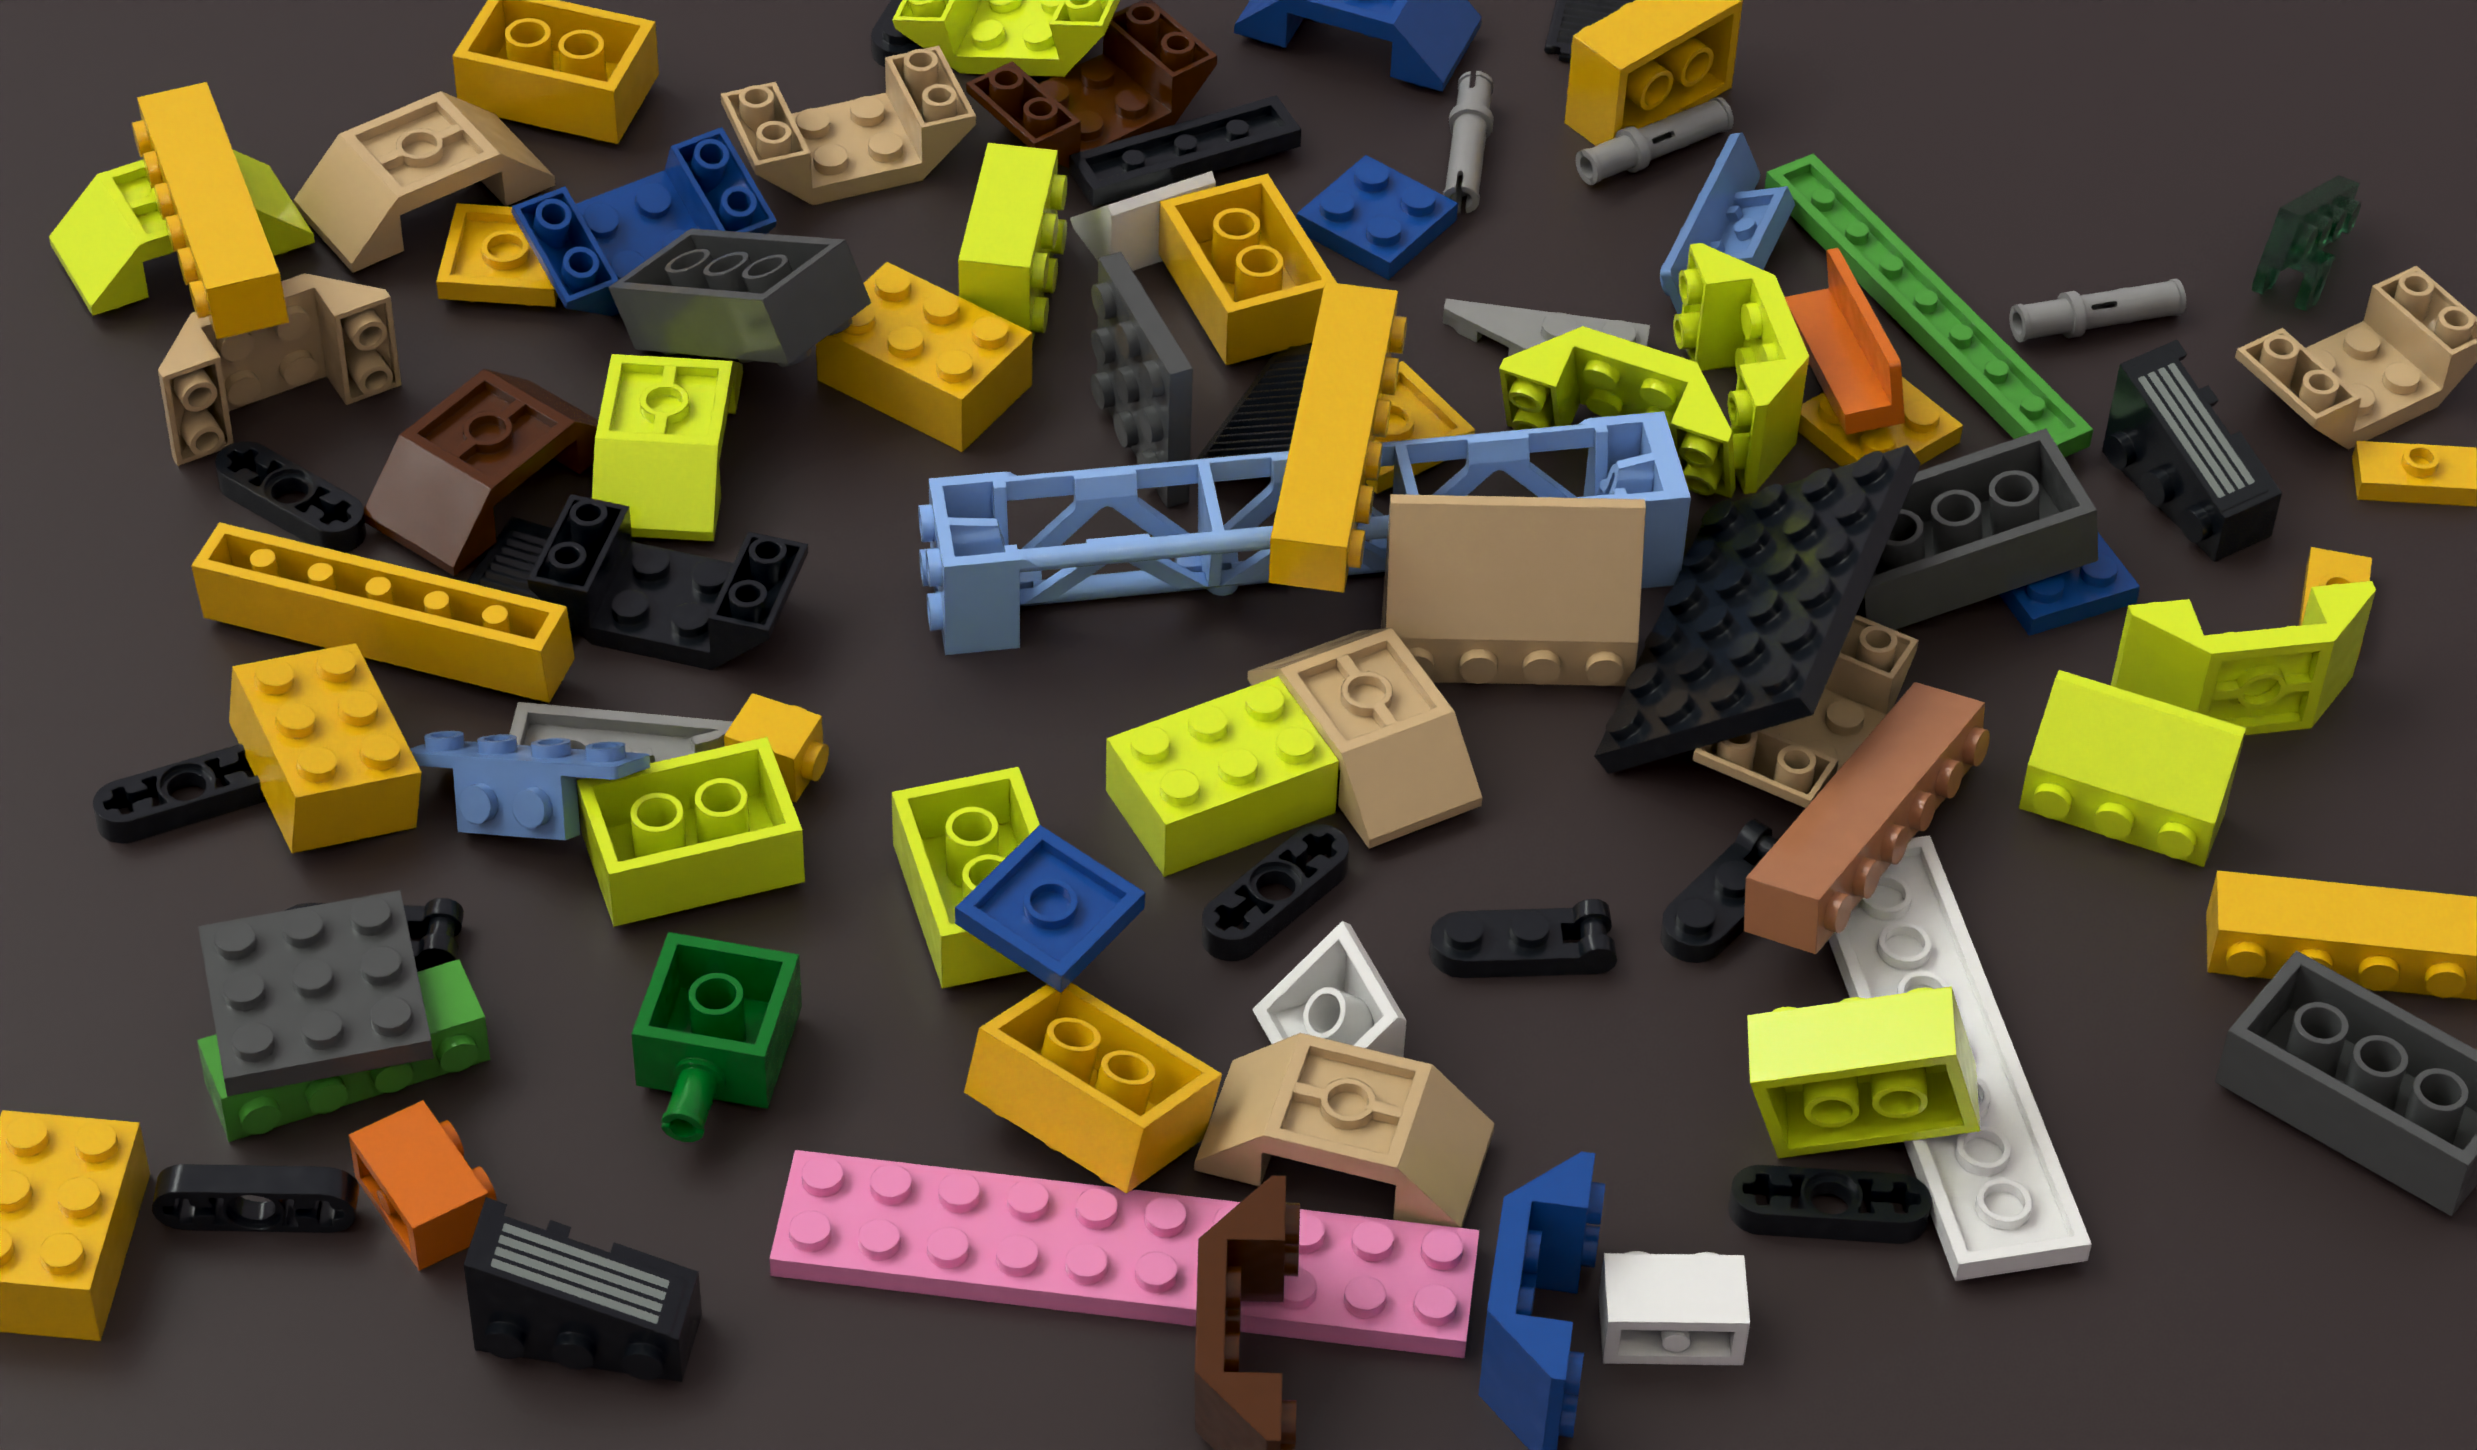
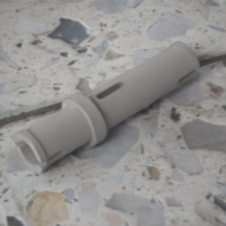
(1470, 126)
(1635, 148)
(2075, 313)

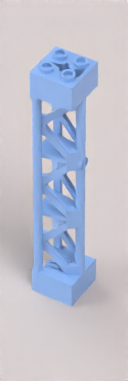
(986, 580)

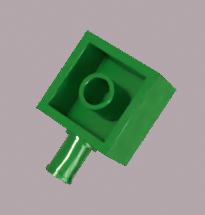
(714, 1027)

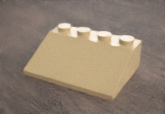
(1516, 587)

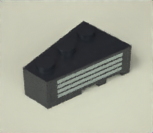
(2184, 456)
(577, 1304)

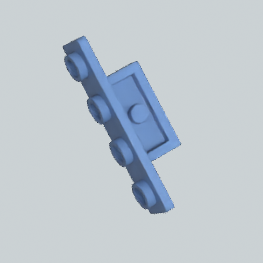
(1730, 216)
(522, 787)

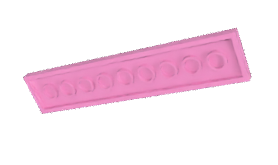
(1112, 1252)

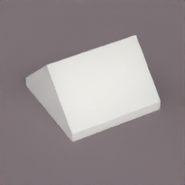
(1133, 223)
(1336, 998)

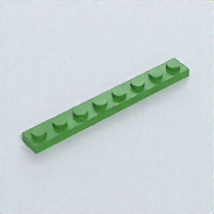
(1928, 307)

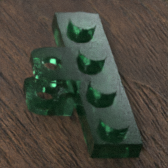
(2302, 232)

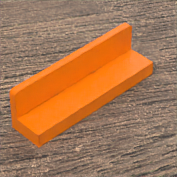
(1850, 351)

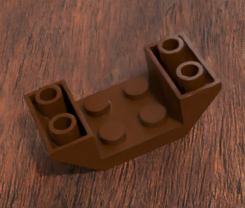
(1132, 88)
(467, 458)
(1239, 1262)

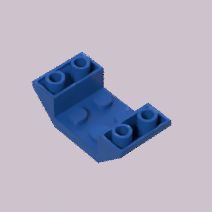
(1424, 34)
(609, 235)
(1541, 1244)

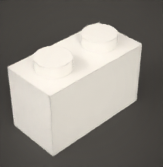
(1673, 1309)

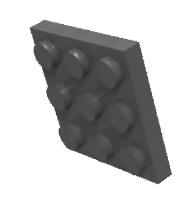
(1140, 373)
(314, 993)

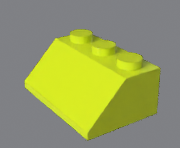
(2132, 768)

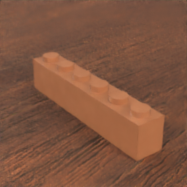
(1865, 818)

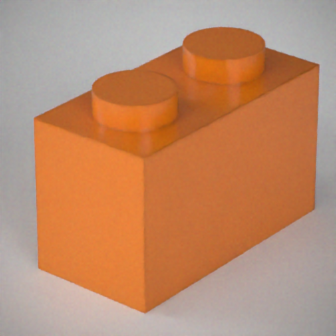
(421, 1182)

